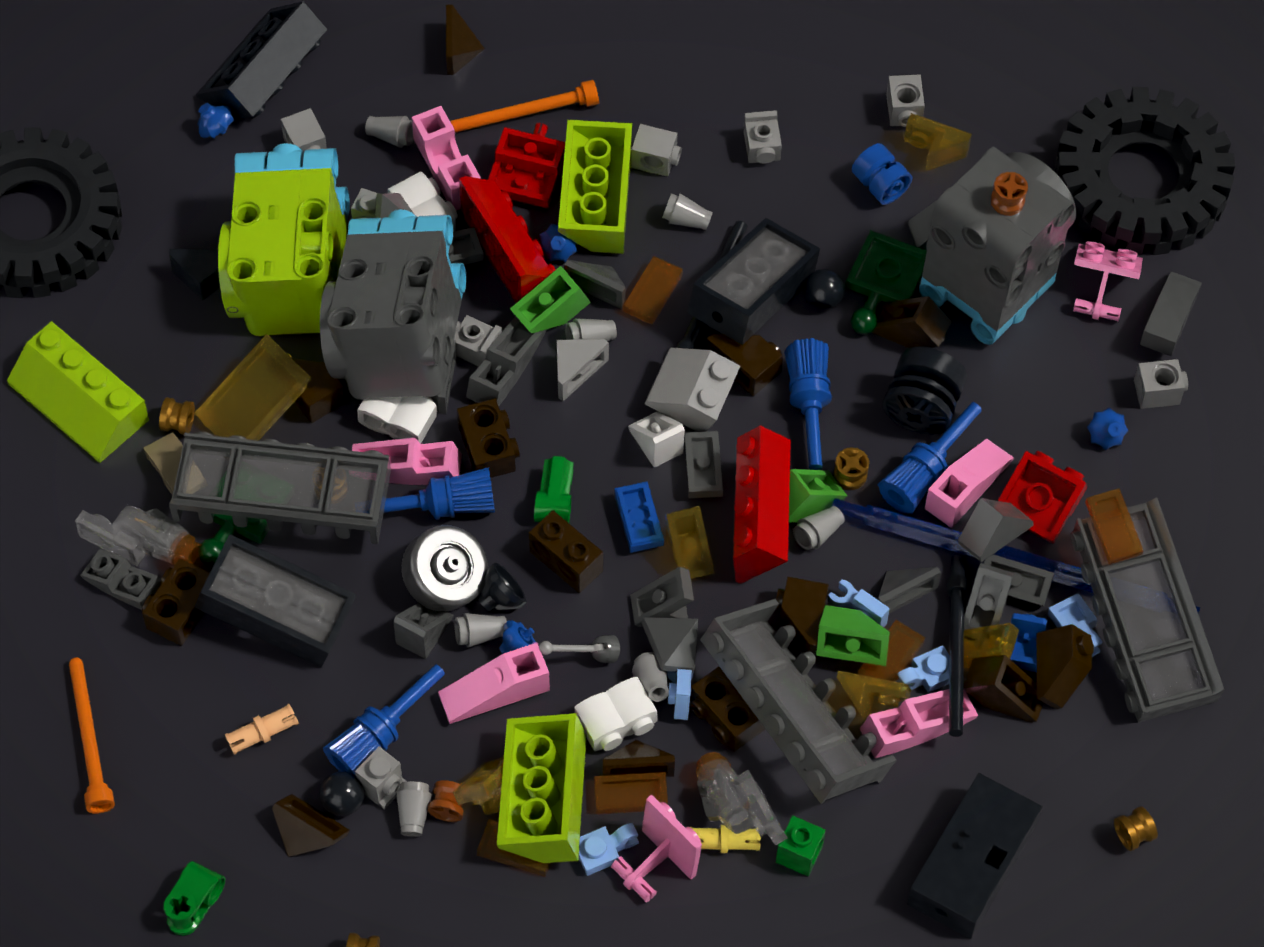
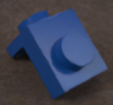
(1025, 647)

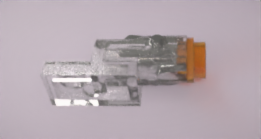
(138, 534)
(735, 798)

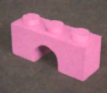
(438, 146)

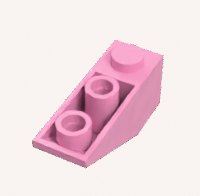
(966, 481)
(497, 684)

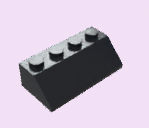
(264, 60)

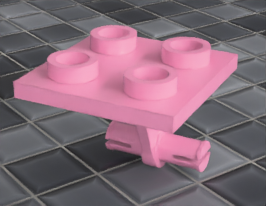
(1095, 256)
(672, 842)

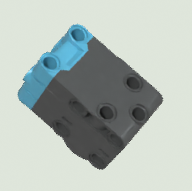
(993, 261)
(393, 307)

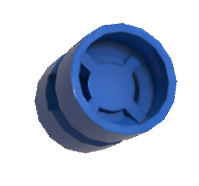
(882, 174)

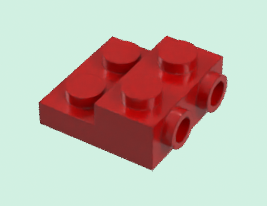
(1044, 493)

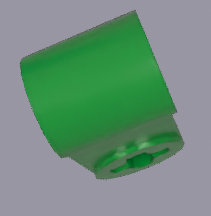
(194, 892)

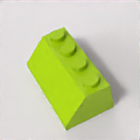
(596, 184)
(77, 392)
(542, 787)

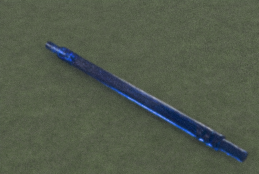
(948, 539)

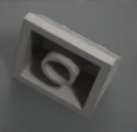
(692, 386)

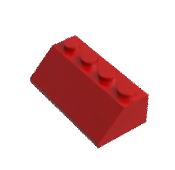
(503, 236)
(761, 503)

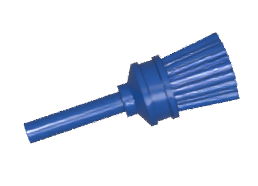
(809, 389)
(923, 466)
(451, 495)
(376, 727)

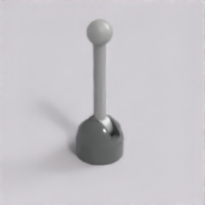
(603, 648)

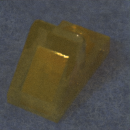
(942, 141)
(688, 541)
(989, 641)
(864, 688)
(483, 787)

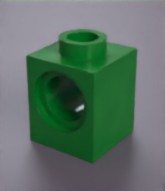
(801, 847)

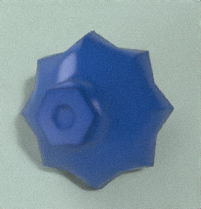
(214, 120)
(555, 245)
(1107, 428)
(516, 636)

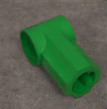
(555, 489)

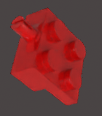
(528, 165)

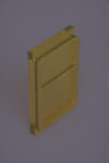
(254, 393)

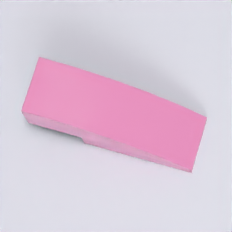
(416, 462)
(913, 722)

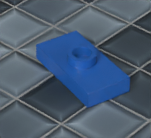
(639, 517)

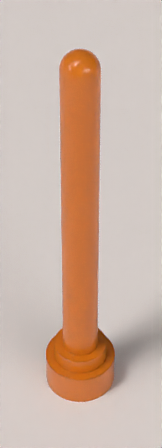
(585, 94)
(98, 795)

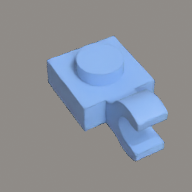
(860, 601)
(1076, 612)
(927, 670)
(680, 692)
(600, 849)

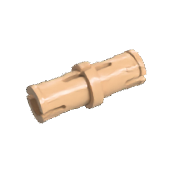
(261, 729)

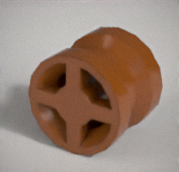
(1016, 190)
(444, 804)

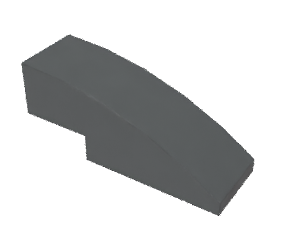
(1170, 313)
(504, 363)

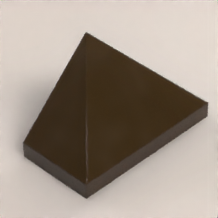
(460, 42)
(639, 759)
(305, 827)

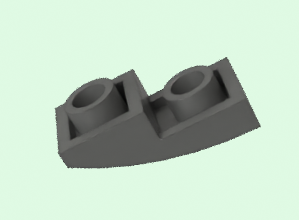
(120, 579)

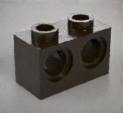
(482, 440)
(566, 551)
(172, 598)
(721, 711)

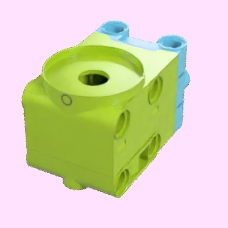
(282, 238)

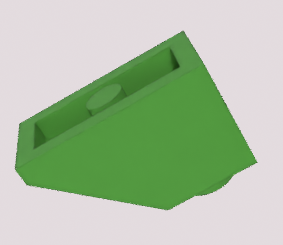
(550, 302)
(812, 492)
(852, 636)

